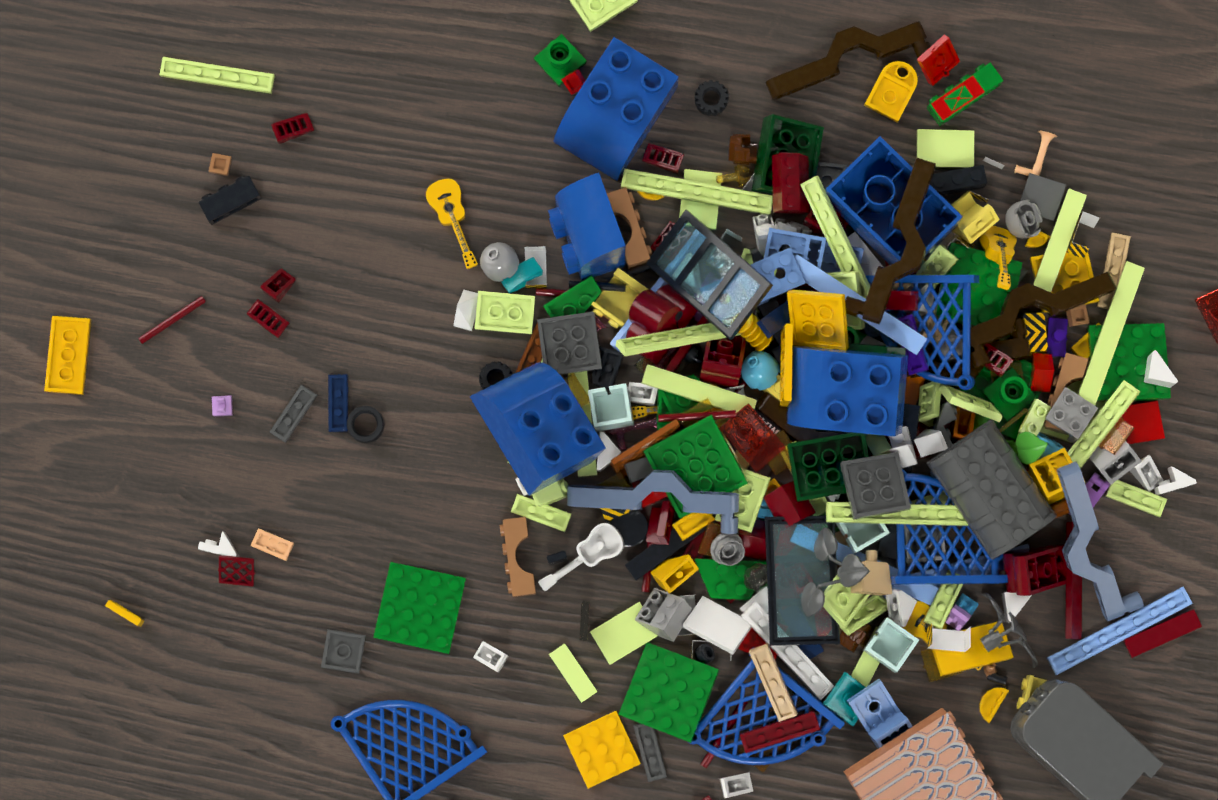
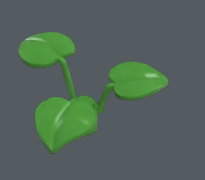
(1027, 445)

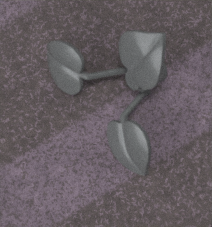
(850, 572)
(994, 639)

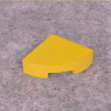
(1037, 241)

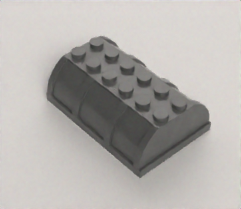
(992, 489)

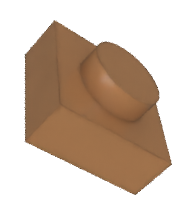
(220, 164)
(1077, 316)

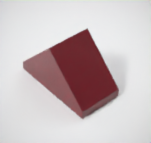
(278, 285)

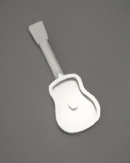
(601, 544)

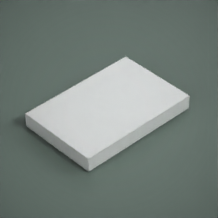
(717, 625)

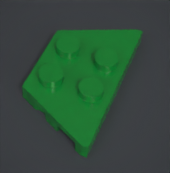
(671, 404)
(725, 580)

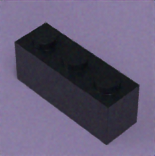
(959, 180)
(229, 199)

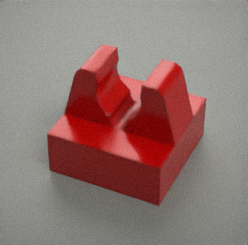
(573, 81)

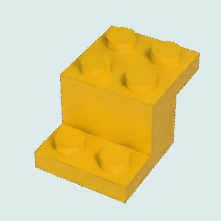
(1045, 474)

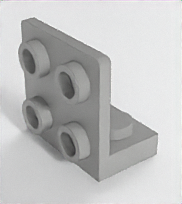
(1071, 414)

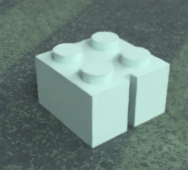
(611, 410)
(862, 534)
(891, 645)

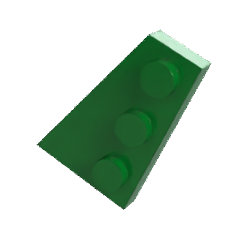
(574, 300)

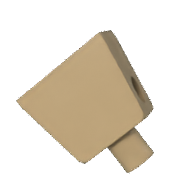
(877, 580)

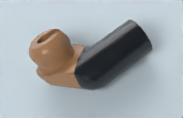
(993, 676)

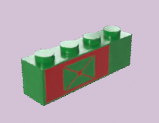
(964, 94)

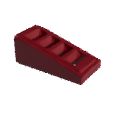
(289, 136)
(675, 169)
(253, 310)
(993, 367)

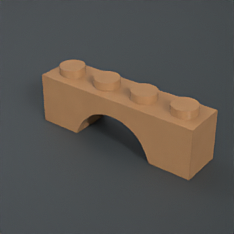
(636, 250)
(1072, 370)
(515, 532)

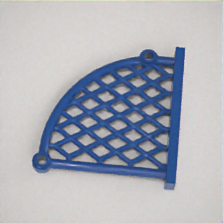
(964, 282)
(904, 575)
(392, 706)
(745, 758)

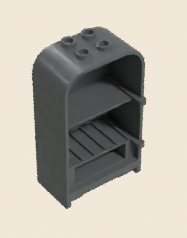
(1081, 742)

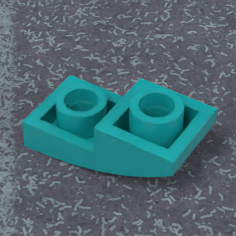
(526, 271)

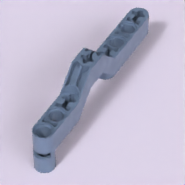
(659, 481)
(1075, 552)

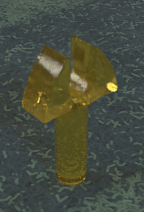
(735, 176)

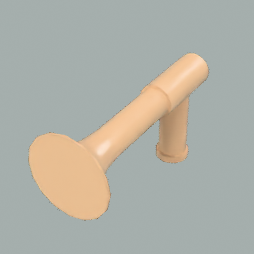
(1046, 137)

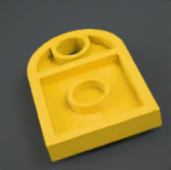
(892, 91)

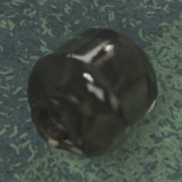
(756, 577)

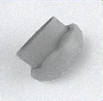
(727, 549)

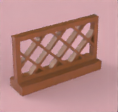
(636, 452)

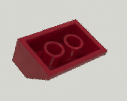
(788, 173)

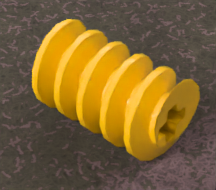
(754, 334)

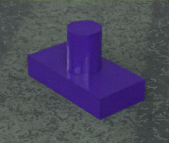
(1057, 336)

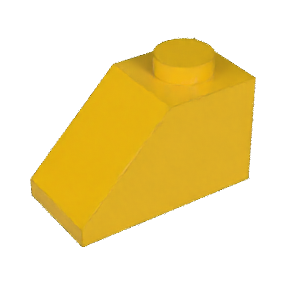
(674, 572)

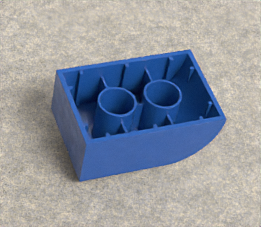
(616, 108)
(870, 196)
(590, 228)
(848, 390)
(538, 426)

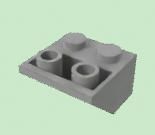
(1117, 465)
(664, 614)

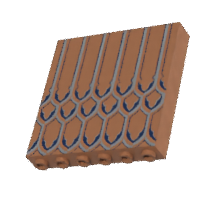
(923, 765)

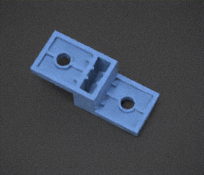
(809, 247)
(786, 261)
(885, 721)

